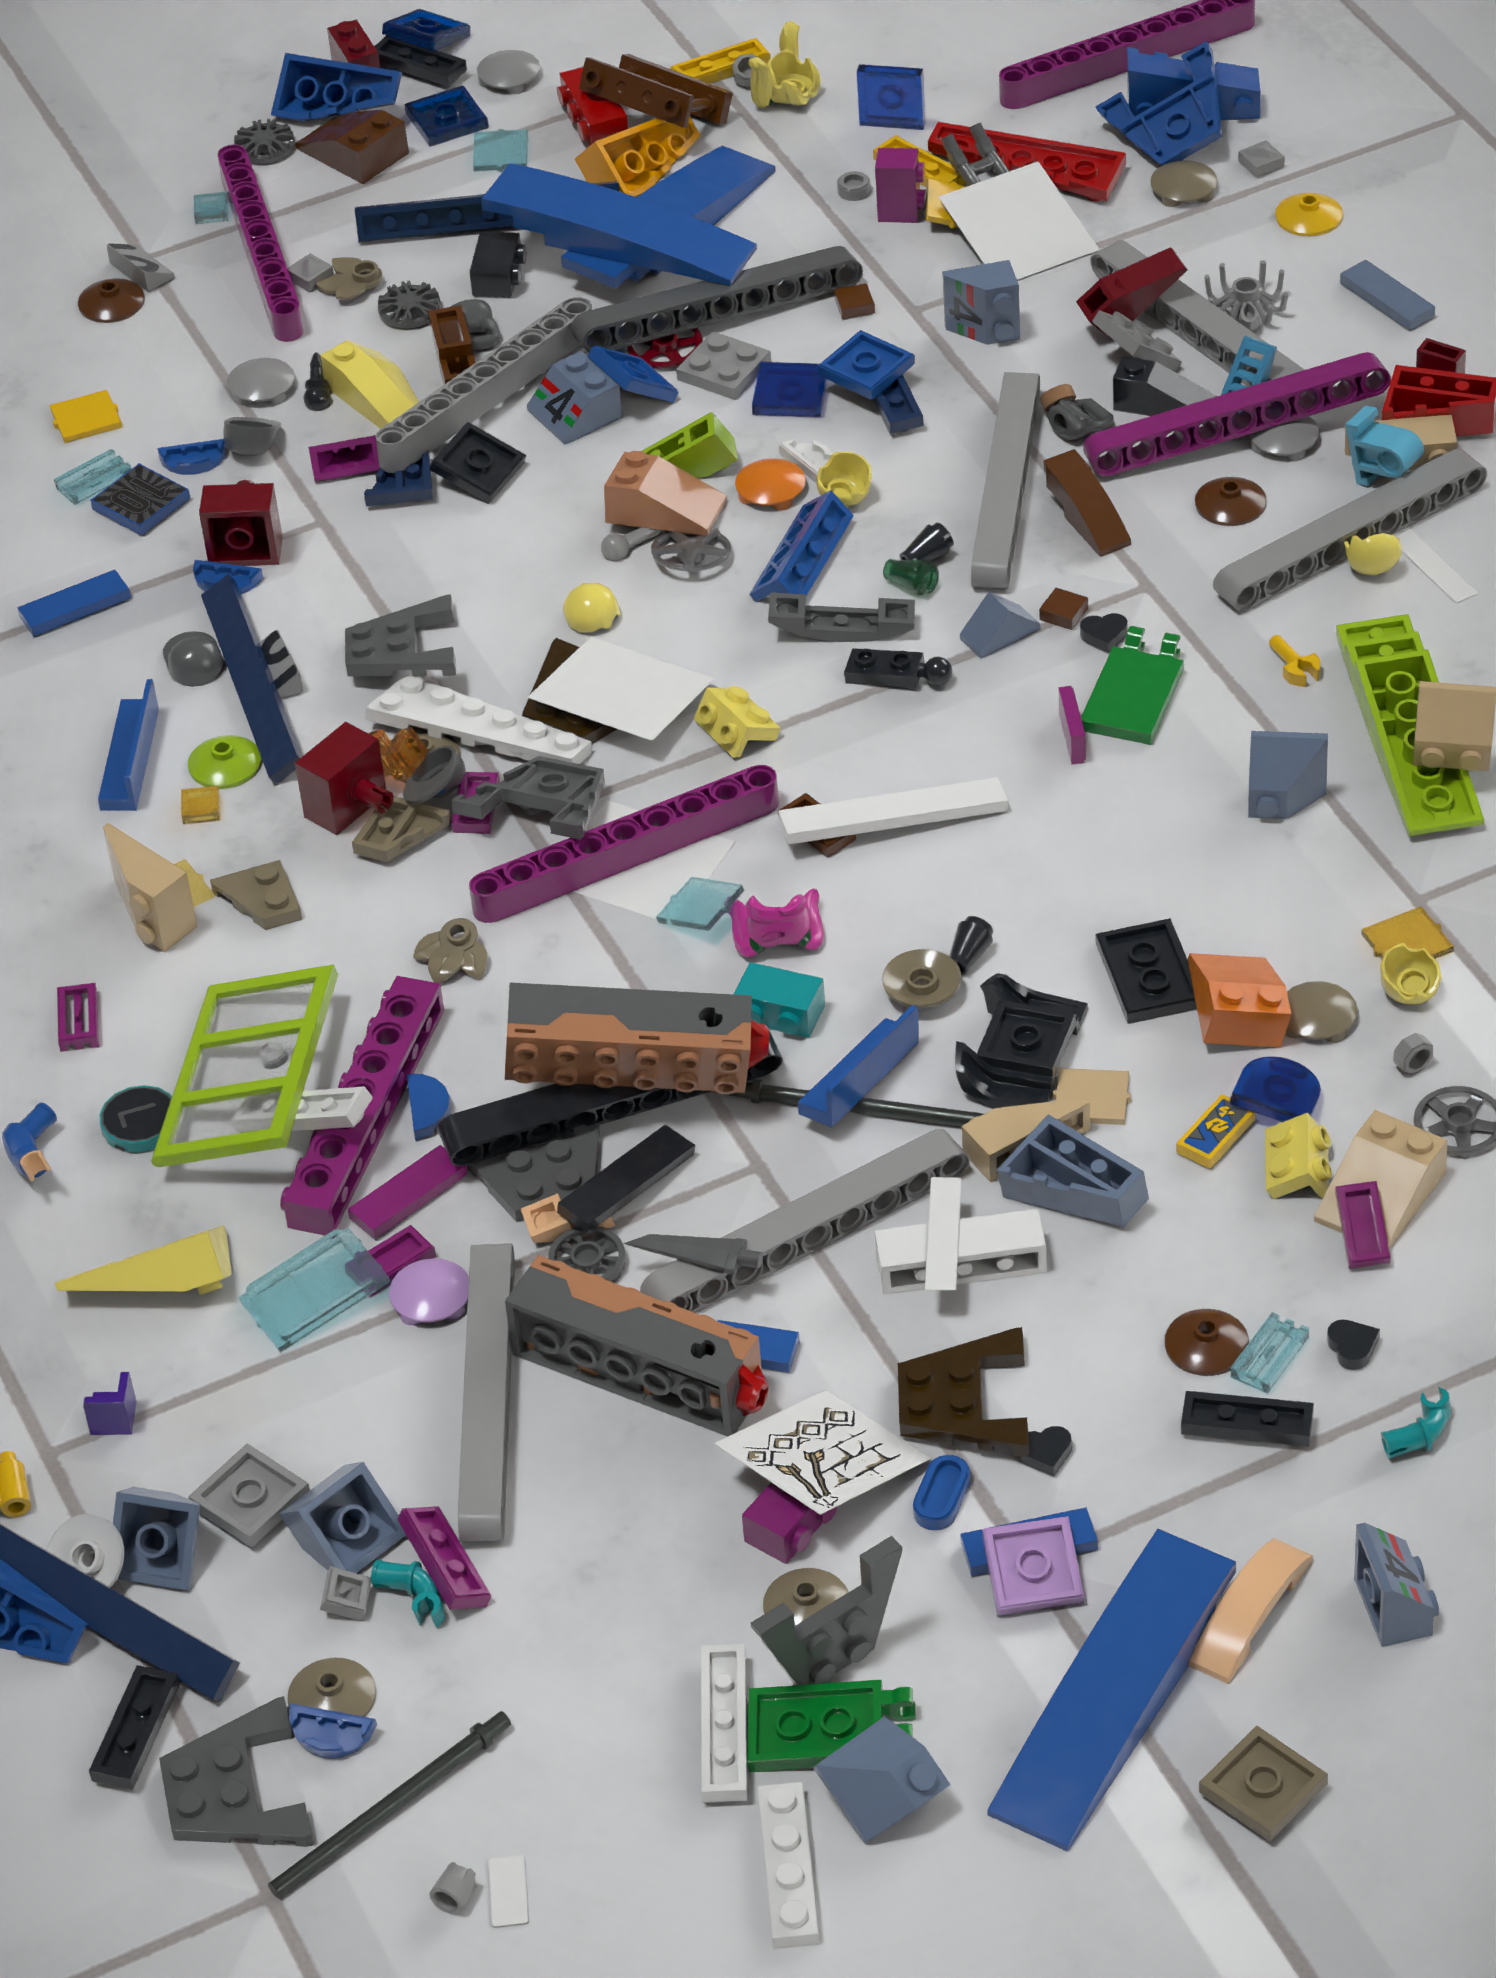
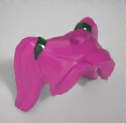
(764, 927)

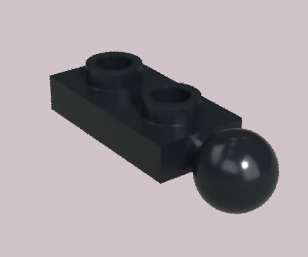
(895, 668)

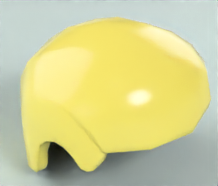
(846, 476)
(1373, 554)
(590, 607)
(1409, 974)

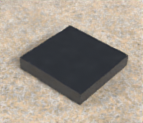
(478, 462)

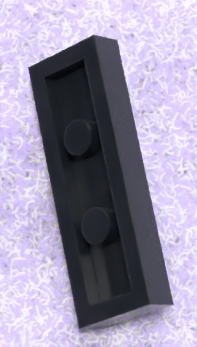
(420, 61)
(1247, 1418)
(134, 1727)

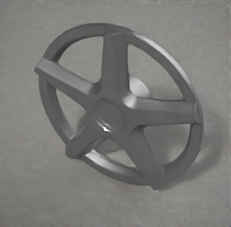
(691, 550)
(1459, 1119)

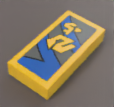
(1214, 1132)

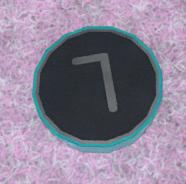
(134, 1117)

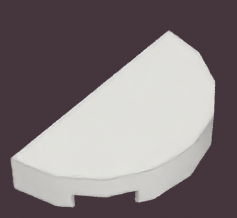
(806, 456)

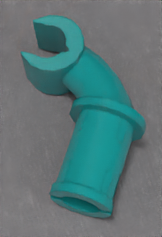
(1423, 1431)
(415, 1582)

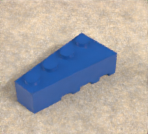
(1158, 77)

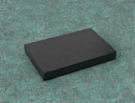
(1147, 970)

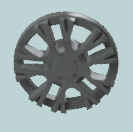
(266, 139)
(408, 302)
(589, 1255)

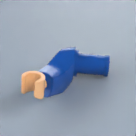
(20, 1141)

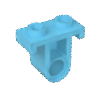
(1380, 447)

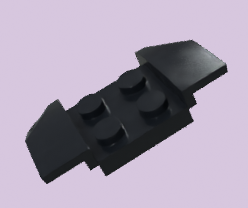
(1019, 1045)

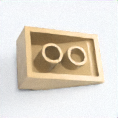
(151, 889)
(1401, 1160)

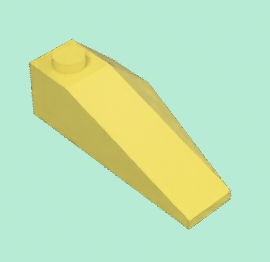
(367, 382)
(178, 1266)

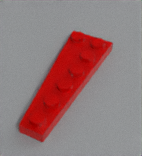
(1070, 166)

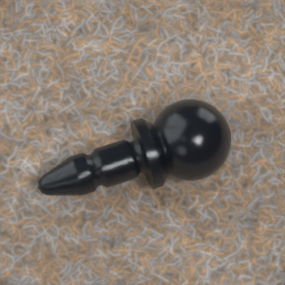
(316, 394)

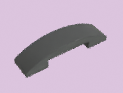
(841, 623)

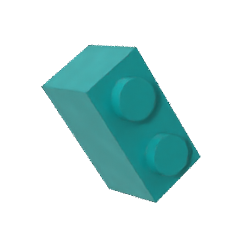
(783, 998)

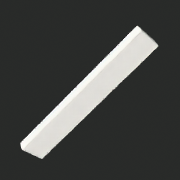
(892, 810)

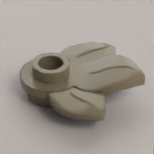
(351, 278)
(450, 954)

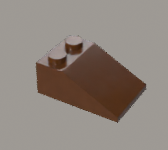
(358, 143)

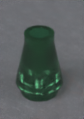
(913, 575)

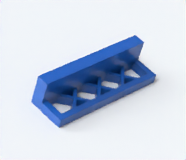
(804, 548)

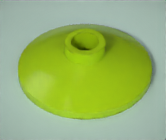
(224, 761)

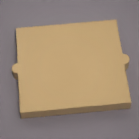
(1102, 1088)

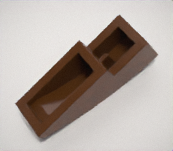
(451, 341)
(1086, 505)

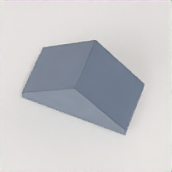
(997, 625)

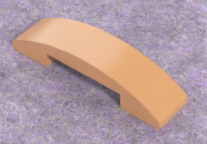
(1246, 1606)

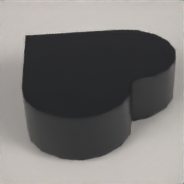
(1104, 631)
(1352, 1342)
(1048, 1449)

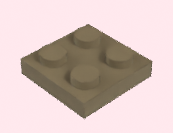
(1263, 1783)

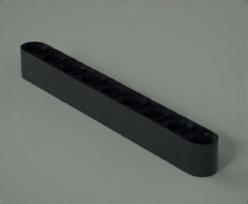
(555, 1112)

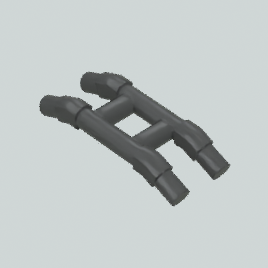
(988, 152)

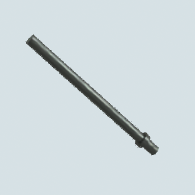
(759, 1091)
(480, 1737)

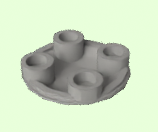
(508, 70)
(260, 381)
(1286, 439)

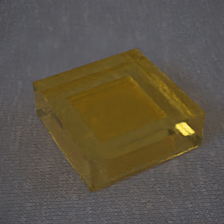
(200, 804)

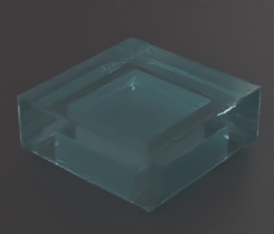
(210, 207)

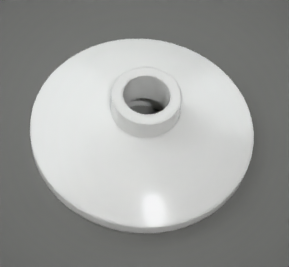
(82, 1537)

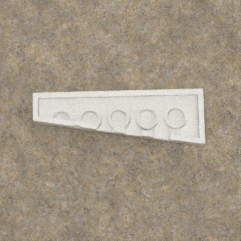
(474, 721)

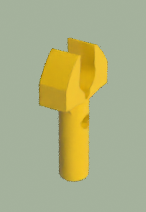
(1296, 664)

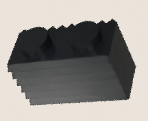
(497, 264)

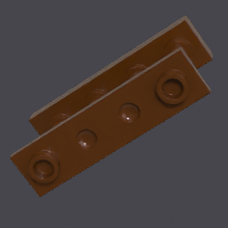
(656, 90)

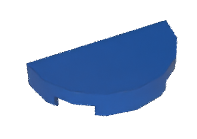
(193, 457)
(209, 573)
(428, 1103)
(330, 1732)

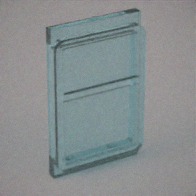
(313, 1288)

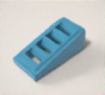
(1242, 359)

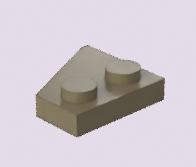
(399, 829)
(261, 894)

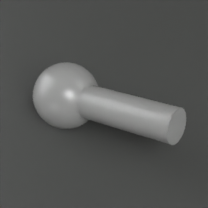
(616, 546)

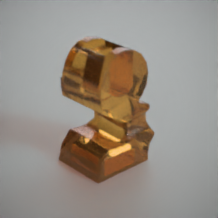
(402, 753)

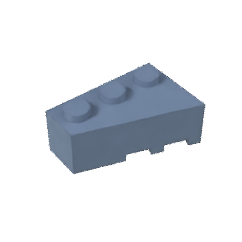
(1072, 1175)

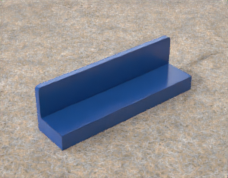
(129, 752)
(861, 1069)

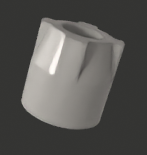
(453, 1888)

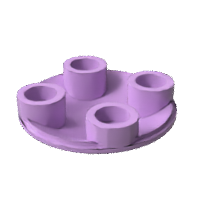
(429, 1291)

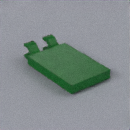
(1134, 689)
(811, 1721)

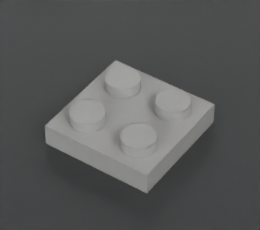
(1136, 339)
(723, 365)
(248, 1494)

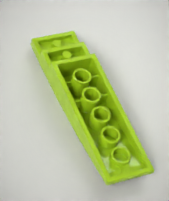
(1385, 670)

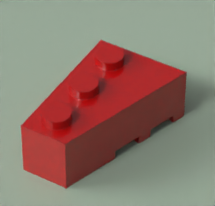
(1437, 392)

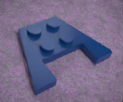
(1179, 122)

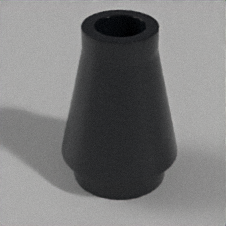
(929, 544)
(970, 942)

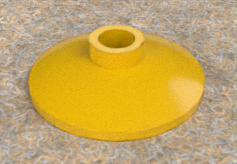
(1309, 214)

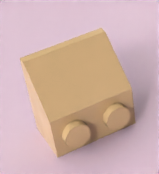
(1454, 726)

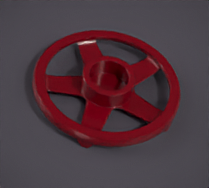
(668, 346)

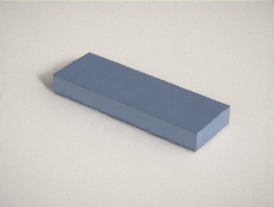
(1387, 294)

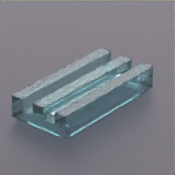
(91, 476)
(1282, 1330)

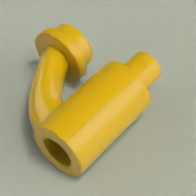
(13, 1486)

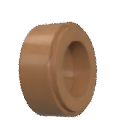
(1055, 394)

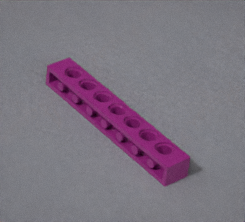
(340, 1156)

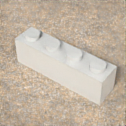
(987, 1250)

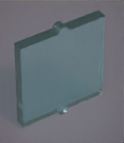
(498, 148)
(700, 903)

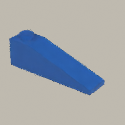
(326, 88)
(35, 1621)

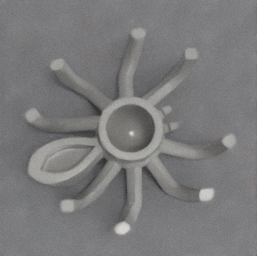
(1247, 296)

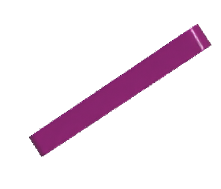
(1107, 53)
(260, 243)
(1220, 411)
(623, 843)

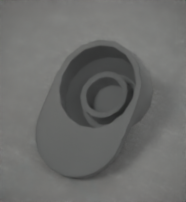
(250, 435)
(193, 658)
(435, 776)

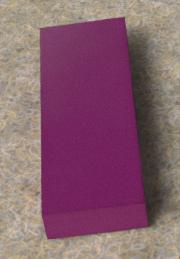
(406, 1192)
(444, 1557)

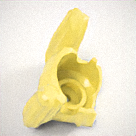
(784, 76)

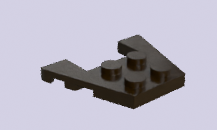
(555, 717)
(944, 1394)

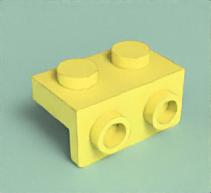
(734, 719)
(1297, 1156)

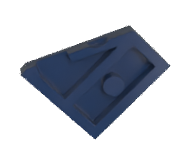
(402, 486)

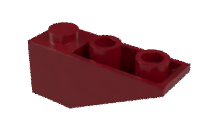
(1133, 287)

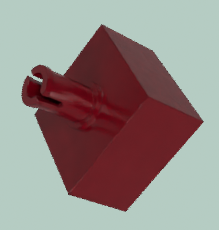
(241, 523)
(342, 779)

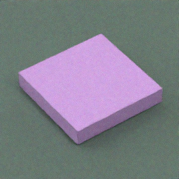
(1032, 1565)

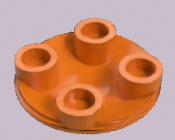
(770, 483)

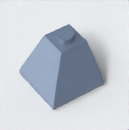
(1286, 772)
(157, 1536)
(880, 1777)

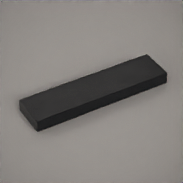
(625, 1178)

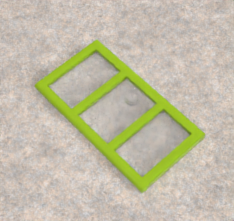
(246, 1066)

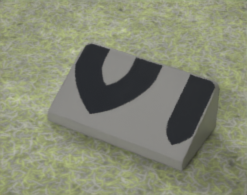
(138, 265)
(281, 665)

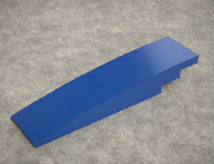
(701, 189)
(616, 225)
(1113, 1689)

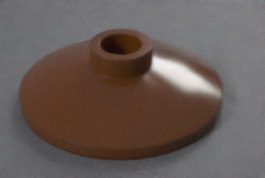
(111, 300)
(1230, 501)
(1205, 1341)

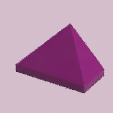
(344, 458)

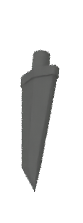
(713, 1253)

